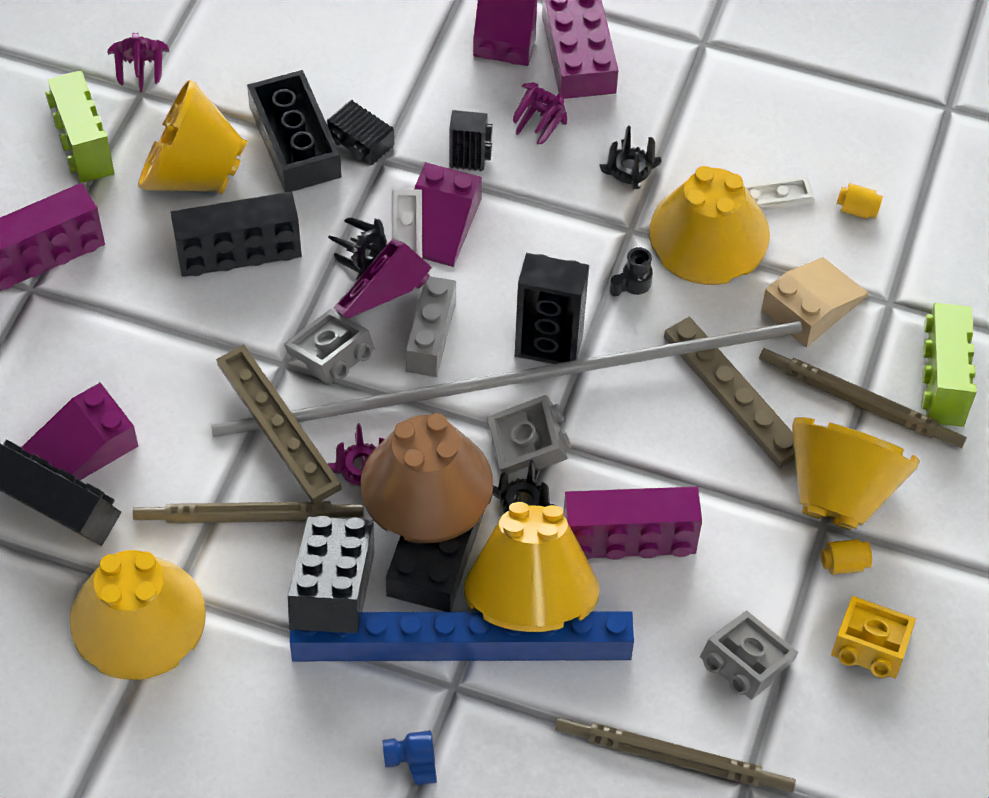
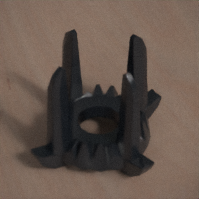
(642, 162)
(371, 239)
(506, 492)

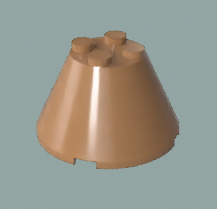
(426, 481)

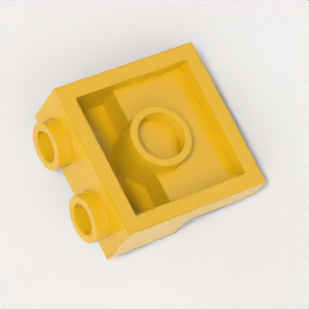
(873, 637)

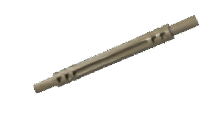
(863, 398)
(246, 512)
(675, 754)

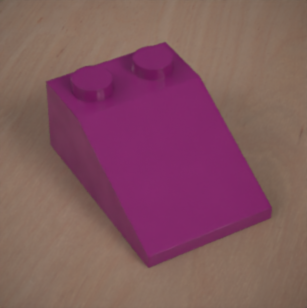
(505, 30)
(448, 210)
(389, 276)
(85, 434)

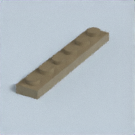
(736, 394)
(279, 425)

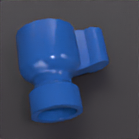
(417, 752)

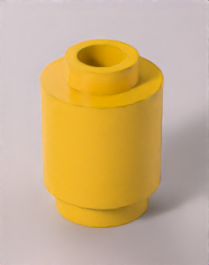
(859, 201)
(846, 556)

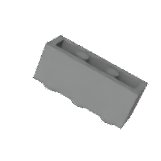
(431, 326)

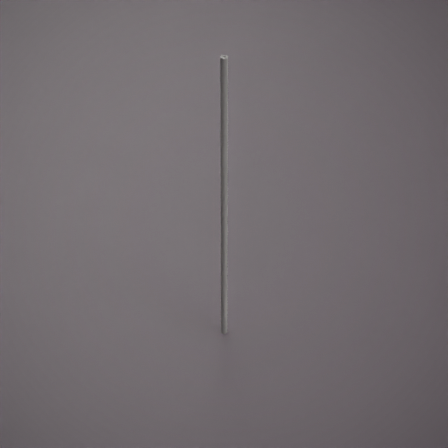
(521, 376)

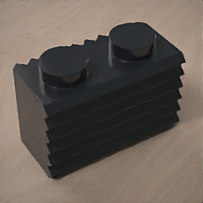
(361, 132)
(469, 140)

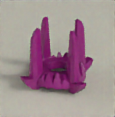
(138, 50)
(535, 99)
(345, 459)

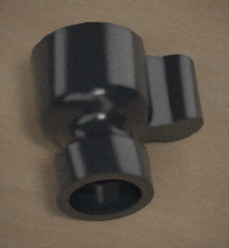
(636, 274)

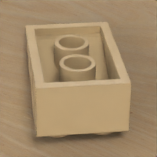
(813, 295)

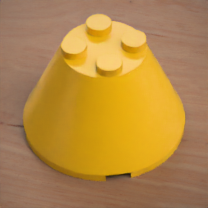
(194, 149)
(710, 228)
(845, 471)
(532, 572)
(137, 616)

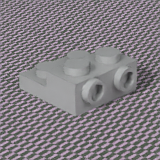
(331, 346)
(529, 434)
(747, 655)

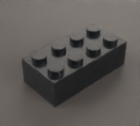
(294, 131)
(236, 234)
(550, 309)
(56, 493)
(430, 571)
(331, 575)

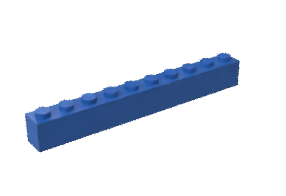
(467, 638)

